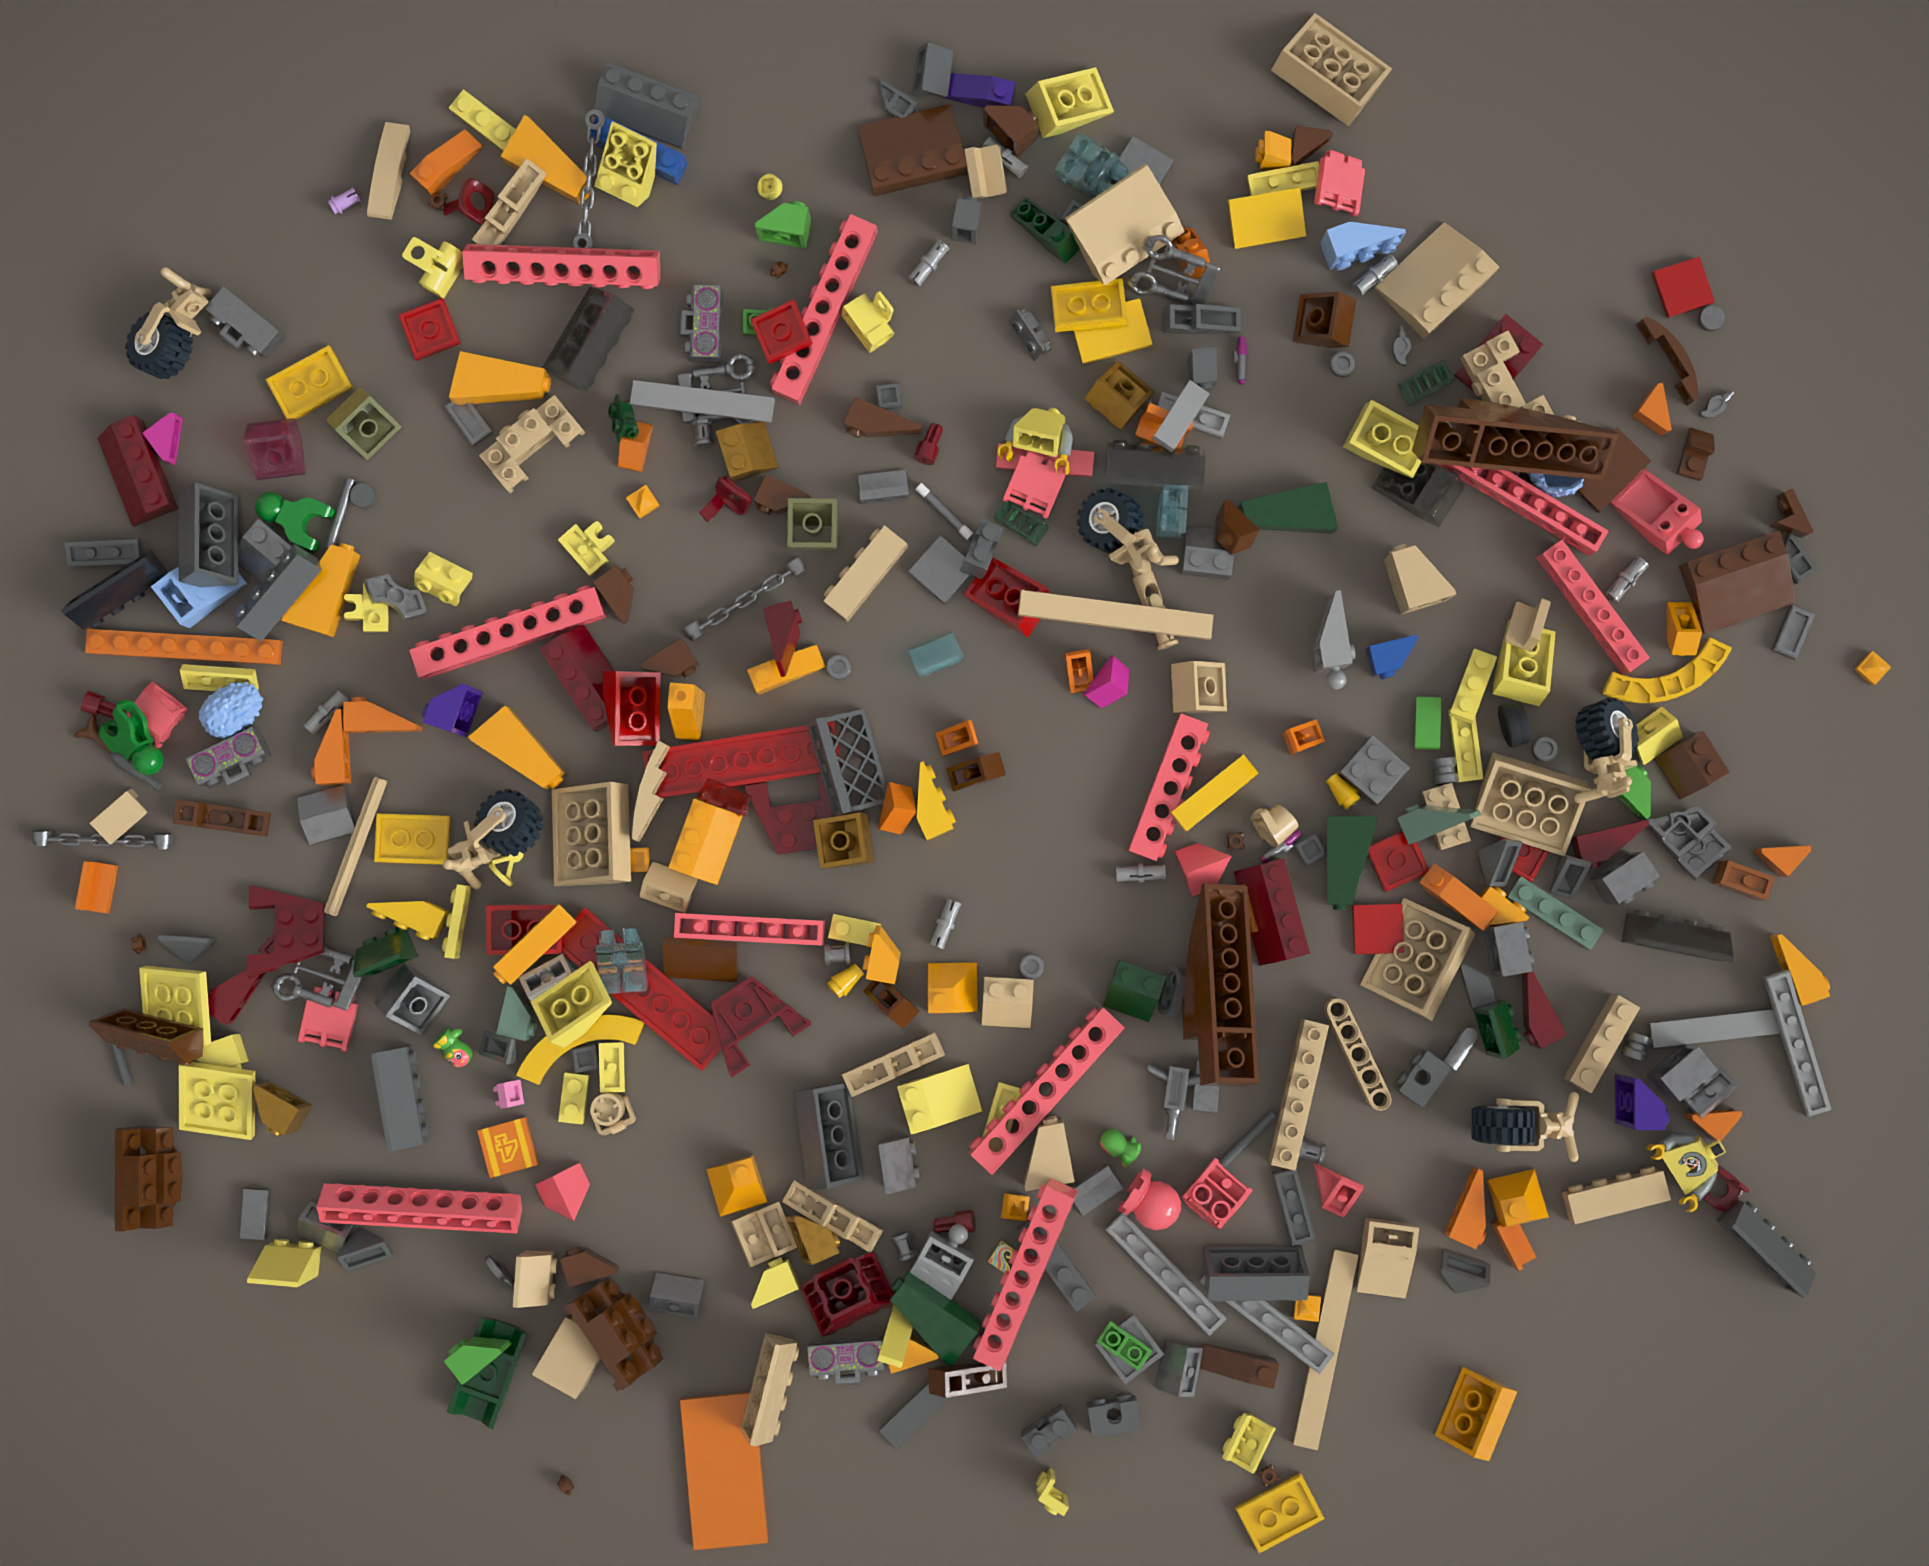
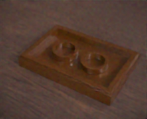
(1624, 466)
(700, 959)

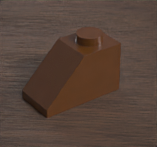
(774, 496)
(1234, 529)
(617, 591)
(672, 661)
(976, 771)
(891, 1002)
(585, 1266)

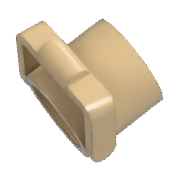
(1274, 825)
(609, 1109)

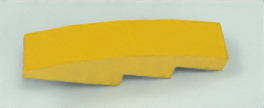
(1214, 793)

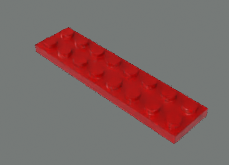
(739, 760)
(661, 1007)

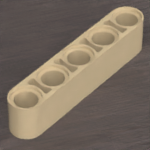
(1363, 1064)

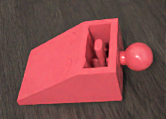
(1659, 513)

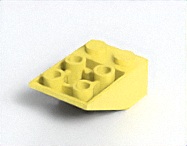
(627, 165)

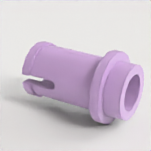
(344, 200)

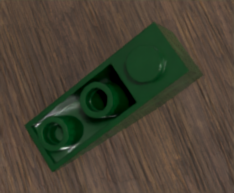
(1046, 229)

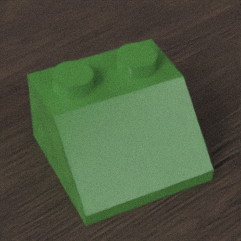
(786, 225)
(473, 1355)

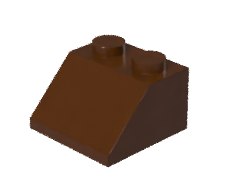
(1011, 126)
(1325, 319)
(1691, 765)

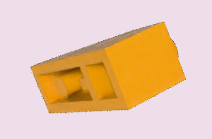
(804, 662)
(1807, 979)

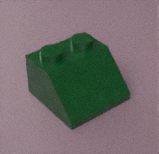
(1134, 991)

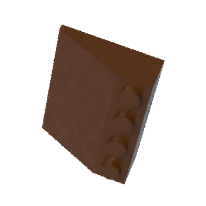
(912, 150)
(1739, 582)

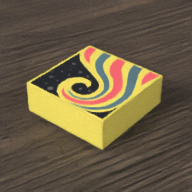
(1001, 1257)

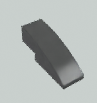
(1201, 319)

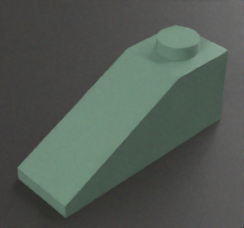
(1431, 820)

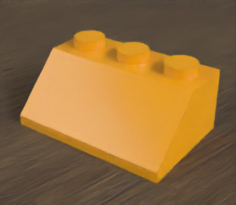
(705, 842)
(1475, 1414)

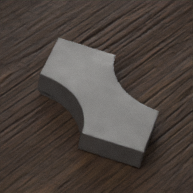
(385, 591)

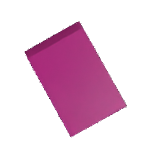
(165, 437)
(1109, 683)

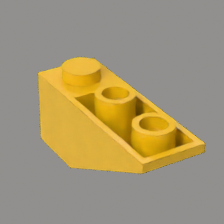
(930, 810)
(419, 915)

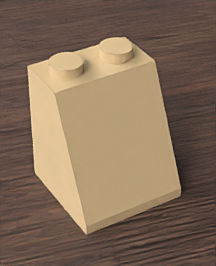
(1415, 579)
(1048, 1155)
(568, 1359)

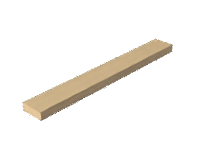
(1115, 615)
(1329, 1334)

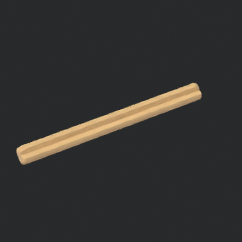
(355, 846)

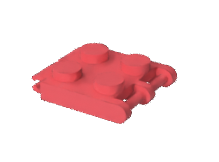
(1340, 181)
(1035, 483)
(328, 1023)

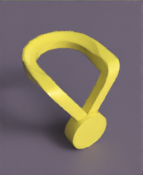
(506, 879)

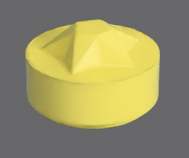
(769, 186)

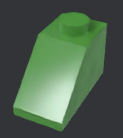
(1639, 796)

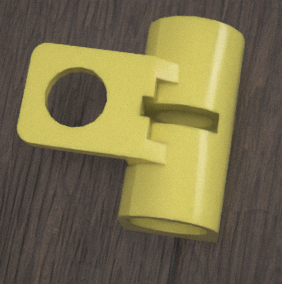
(440, 265)
(869, 320)

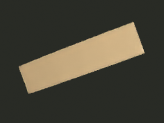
(388, 170)
(511, 204)
(647, 801)
(893, 1064)
(832, 1216)

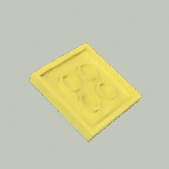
(176, 996)
(217, 1100)

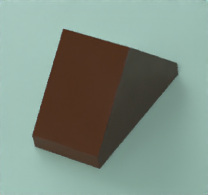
(1307, 142)

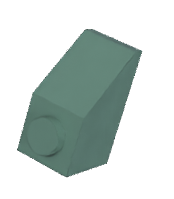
(516, 1016)

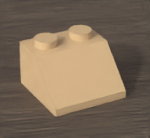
(1198, 687)
(1007, 1002)
(534, 1278)

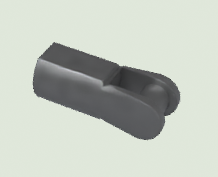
(1460, 1048)

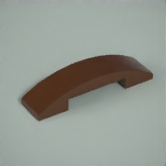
(1676, 354)
(221, 818)

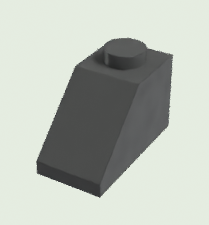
(1203, 367)

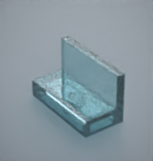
(936, 655)

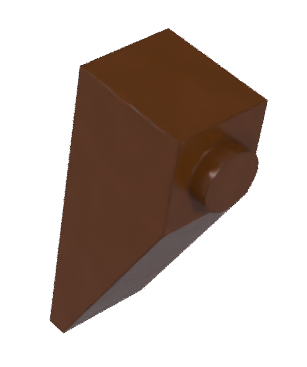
(875, 421)
(1240, 1365)
(965, 1379)

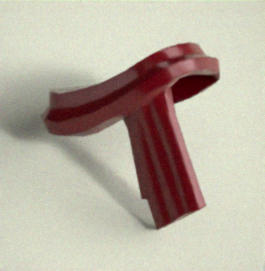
(464, 203)
(723, 497)
(1734, 1191)

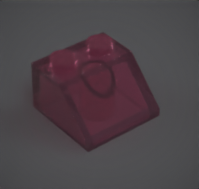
(275, 448)

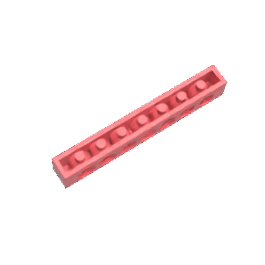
(850, 229)
(621, 259)
(1534, 506)
(424, 652)
(1109, 1030)
(419, 1208)
(993, 1352)

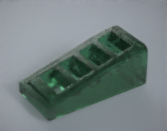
(1445, 373)
(1038, 533)

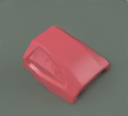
(161, 711)
(1216, 1194)

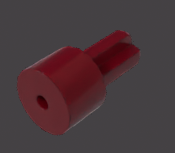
(927, 449)
(95, 703)
(963, 1218)

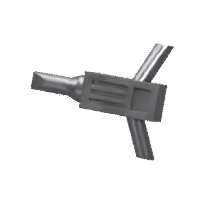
(1176, 1093)

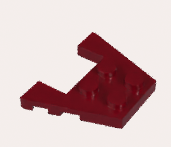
(790, 825)
(297, 930)
(744, 1012)

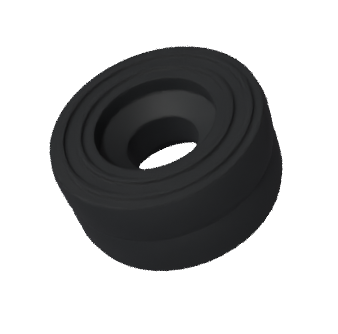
(1514, 724)

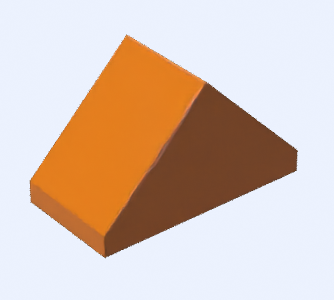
(1654, 411)
(633, 451)
(1079, 670)
(1303, 737)
(957, 738)
(897, 808)
(1783, 859)
(1715, 1123)

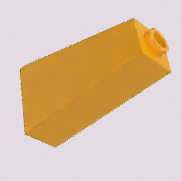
(533, 144)
(494, 380)
(323, 599)
(686, 710)
(516, 746)
(533, 945)

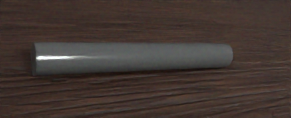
(121, 1064)
(1236, 1150)

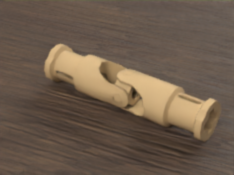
(1148, 581)

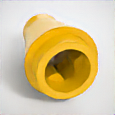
(1343, 792)
(845, 980)

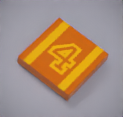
(508, 1147)

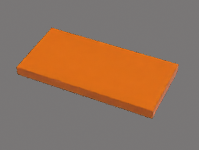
(722, 1473)

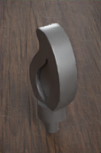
(1401, 346)
(1716, 405)
(499, 1270)

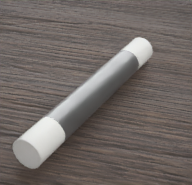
(944, 511)

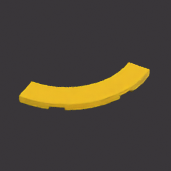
(1672, 685)
(605, 1027)

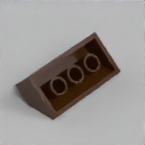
(150, 1035)

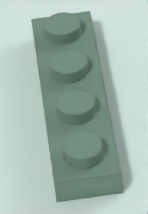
(1554, 913)

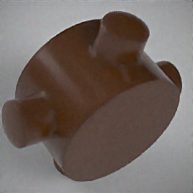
(438, 201)
(778, 269)
(1235, 841)
(138, 944)
(1268, 1475)
(565, 1485)

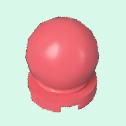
(1153, 1203)

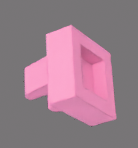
(509, 1094)

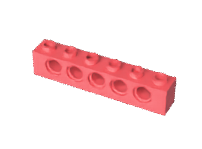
(1592, 607)
(1184, 727)
(749, 929)

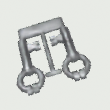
(1203, 285)
(684, 379)
(346, 994)

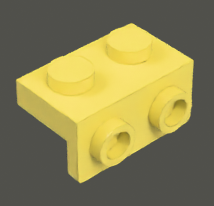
(441, 578)
(1248, 1442)
(1054, 1500)

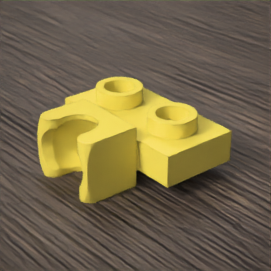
(587, 547)
(374, 616)

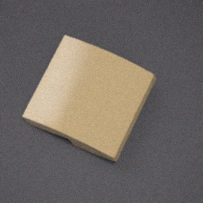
(764, 1234)

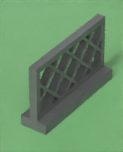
(829, 762)

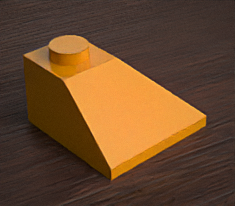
(952, 987)
(737, 1185)
(1517, 1198)

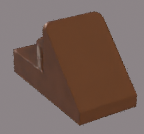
(1695, 454)
(1796, 519)

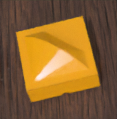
(642, 501)
(1872, 668)
(1015, 1207)
(1307, 1309)

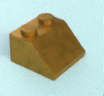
(1119, 395)
(747, 450)
(844, 840)
(279, 1108)
(812, 1240)

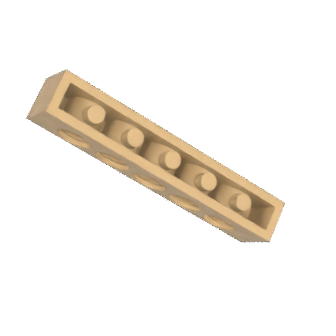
(1298, 1094)

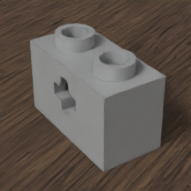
(545, 976)

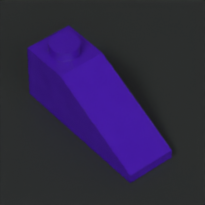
(980, 90)

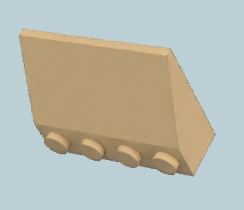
(1331, 69)
(1118, 222)
(1436, 279)
(1529, 804)
(591, 834)
(1428, 965)
(768, 1389)

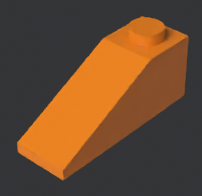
(445, 162)
(366, 717)
(333, 756)
(1458, 897)
(1468, 1218)

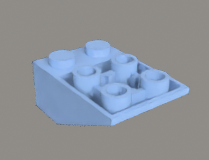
(1358, 242)
(190, 602)

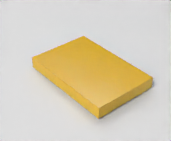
(1266, 217)
(1088, 305)
(1111, 341)
(309, 383)
(412, 838)
(1279, 1512)

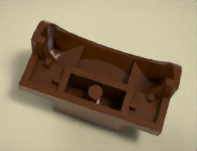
(147, 1178)
(617, 1331)

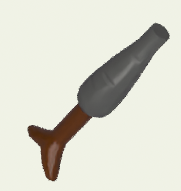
(92, 732)

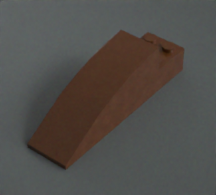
(1512, 440)
(1220, 988)

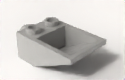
(1332, 643)
(938, 1266)

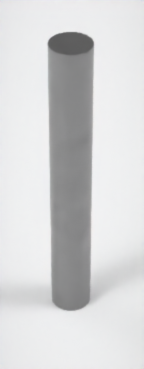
(340, 513)

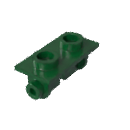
(622, 419)

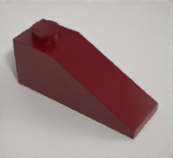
(783, 632)
(1605, 843)
(230, 997)
(1538, 1015)

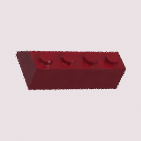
(136, 471)
(580, 669)
(1275, 911)

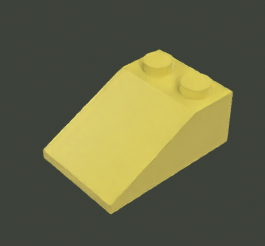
(1068, 101)
(1384, 439)
(1525, 674)
(572, 1005)
(939, 1098)
(286, 1264)

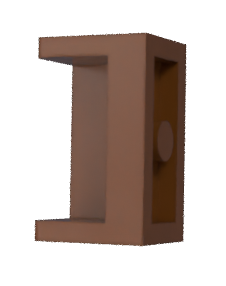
(1743, 880)

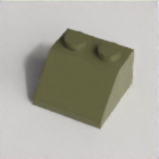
(363, 423)
(812, 524)

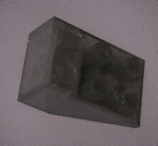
(1425, 495)

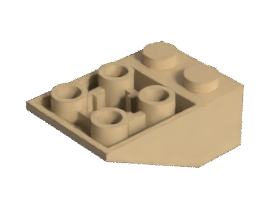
(1387, 1257)

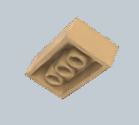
(1445, 797)

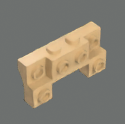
(1491, 377)
(526, 437)

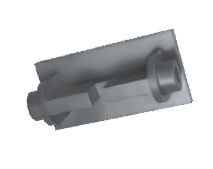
(1023, 325)

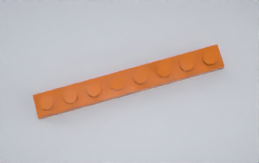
(183, 647)

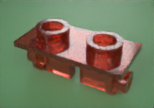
(724, 797)

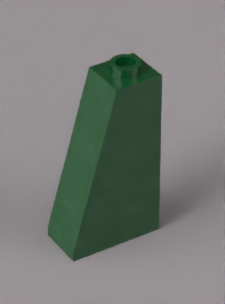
(1294, 510)
(1347, 853)
(935, 1317)

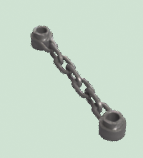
(602, 120)
(694, 629)
(43, 836)

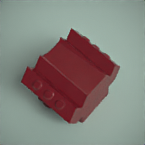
(847, 1293)

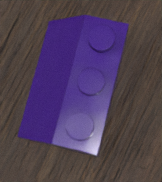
(453, 709)
(1638, 1106)

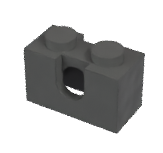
(966, 220)
(978, 558)
(1435, 1073)
(1126, 1422)
(1060, 1426)

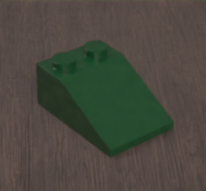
(384, 953)
(1497, 1029)

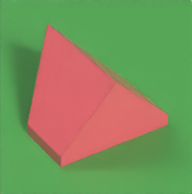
(1201, 866)
(1336, 1190)
(565, 1191)

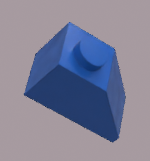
(1389, 656)

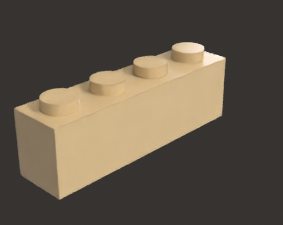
(865, 573)
(1601, 1043)
(1615, 1195)

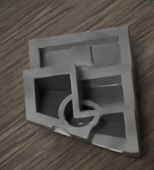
(1690, 839)

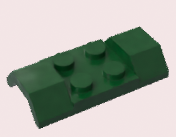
(486, 1391)

